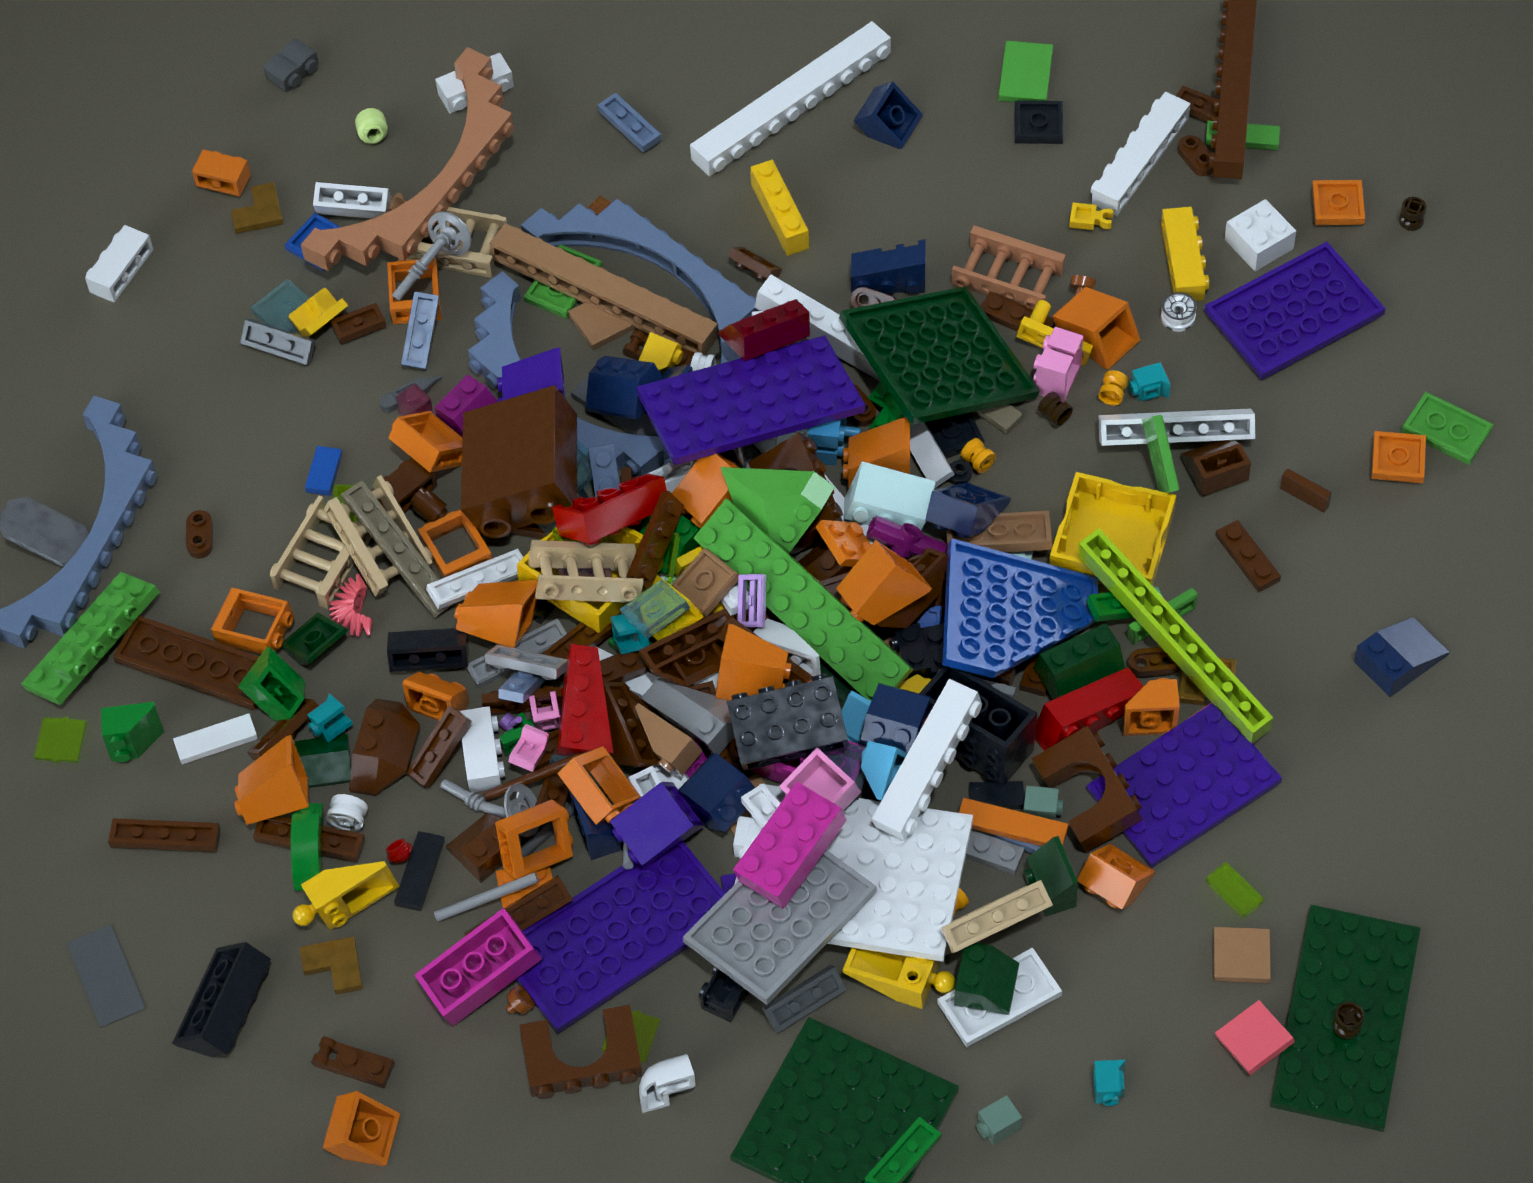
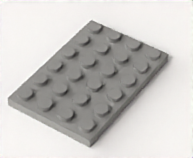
(770, 945)

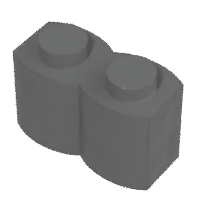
(291, 65)

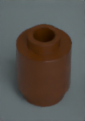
(428, 505)

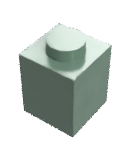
(1043, 802)
(999, 1120)

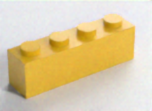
(779, 207)
(1183, 252)

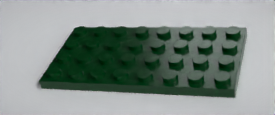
(1341, 962)

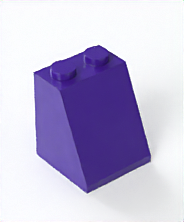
(532, 374)
(656, 823)

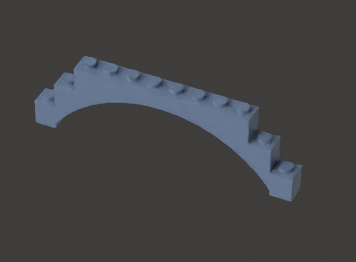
(626, 231)
(497, 349)
(127, 480)

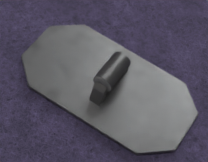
(42, 530)

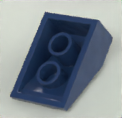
(965, 508)
(1399, 655)

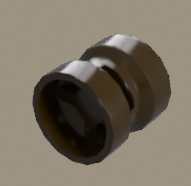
(1412, 213)
(1055, 409)
(1348, 1014)

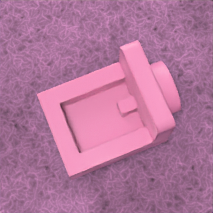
(529, 748)

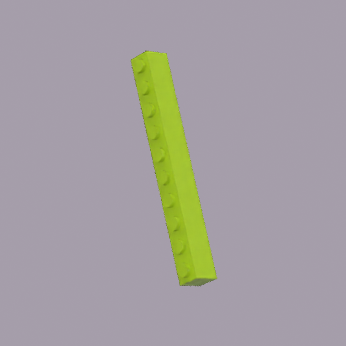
(1175, 636)

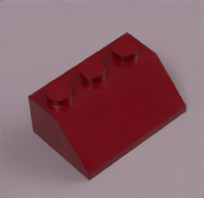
(768, 330)

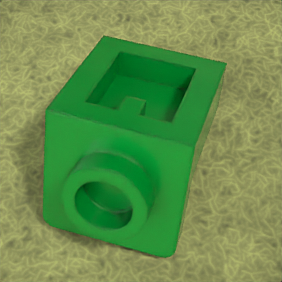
(512, 736)

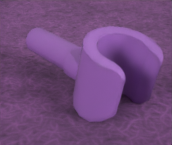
(509, 722)

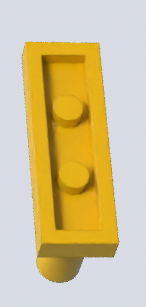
(1035, 331)

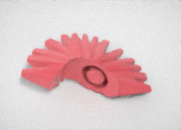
(348, 608)

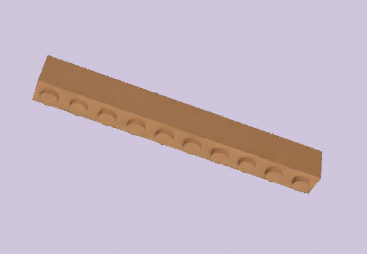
(602, 289)

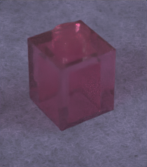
(413, 401)

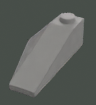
(693, 712)

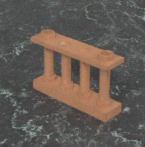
(1010, 249)

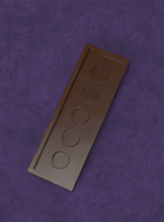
(186, 660)

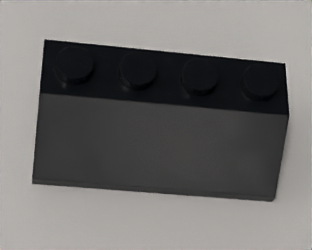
(222, 1000)

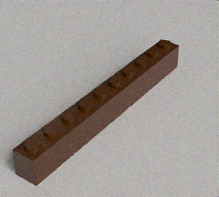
(1233, 88)

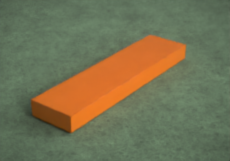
(1013, 823)

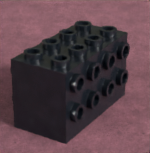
(787, 722)
(999, 735)

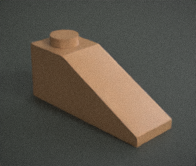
(668, 743)

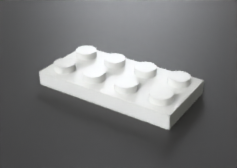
(1032, 990)

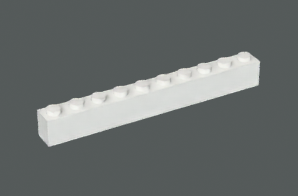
(790, 99)

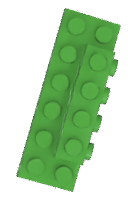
(90, 638)

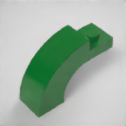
(306, 844)

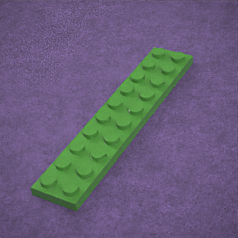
(803, 602)

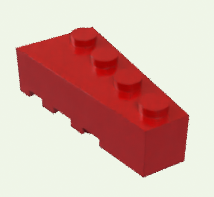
(609, 511)
(1089, 706)
(584, 708)

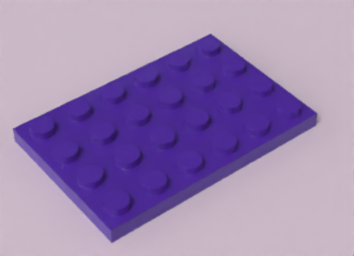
(1294, 310)
(1190, 783)

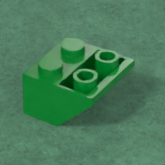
(274, 686)

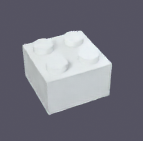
(1260, 235)

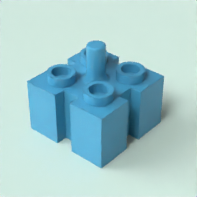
(830, 439)

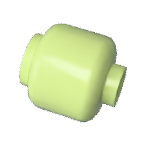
(371, 125)

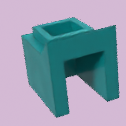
(1149, 382)
(627, 636)
(329, 719)
(1109, 1081)

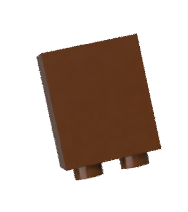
(518, 461)

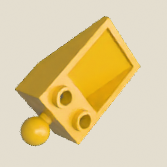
(344, 893)
(892, 974)

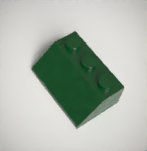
(1079, 661)

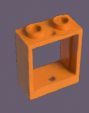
(398, 271)
(428, 441)
(444, 526)
(232, 610)
(608, 776)
(509, 842)

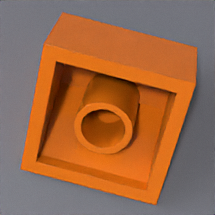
(431, 695)
(1153, 709)
(1115, 876)
(361, 1129)

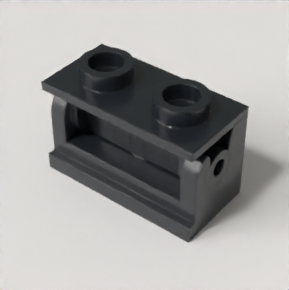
(722, 996)

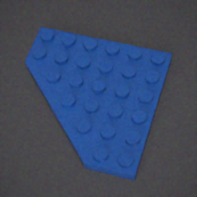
(1008, 608)

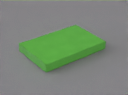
(1025, 71)
(552, 299)
(1448, 428)
(1160, 454)

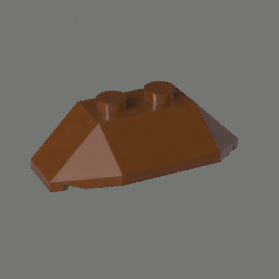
(932, 567)
(688, 653)
(627, 732)
(382, 747)

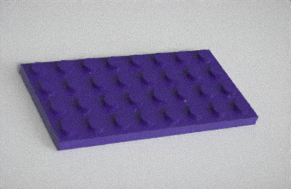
(750, 400)
(615, 934)

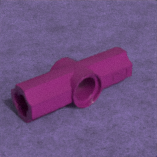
(903, 538)

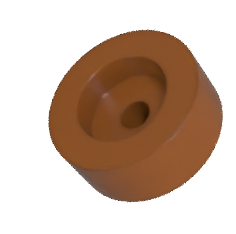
(1079, 282)
(519, 1000)

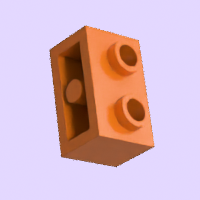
(221, 172)

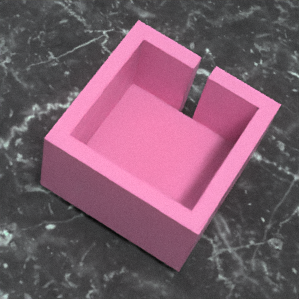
(1058, 362)
(824, 778)

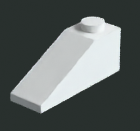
(790, 641)

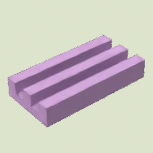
(761, 600)

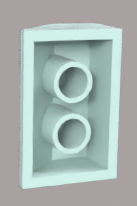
(888, 495)

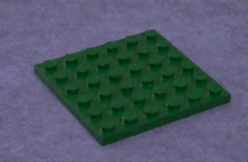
(938, 355)
(837, 1110)

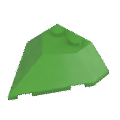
(778, 500)

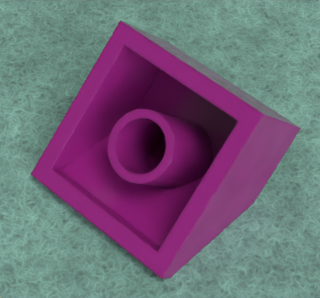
(465, 396)

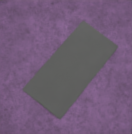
(105, 976)

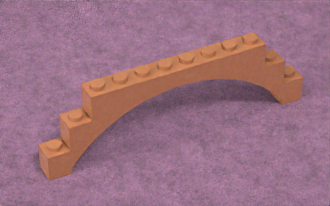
(406, 226)

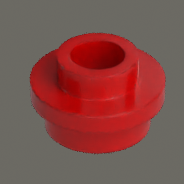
(398, 851)

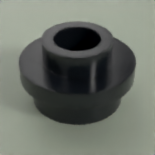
(961, 477)

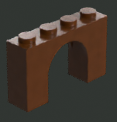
(800, 454)
(1115, 809)
(550, 1075)

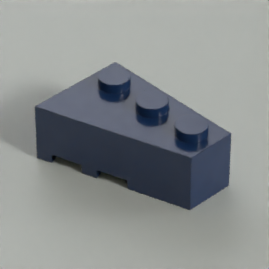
(891, 270)

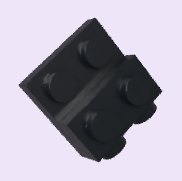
(920, 648)

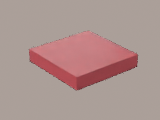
(1254, 1037)

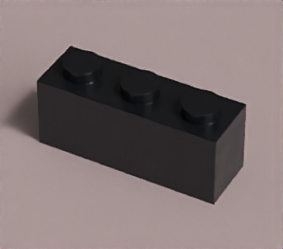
(427, 649)

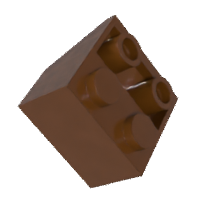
(1217, 465)

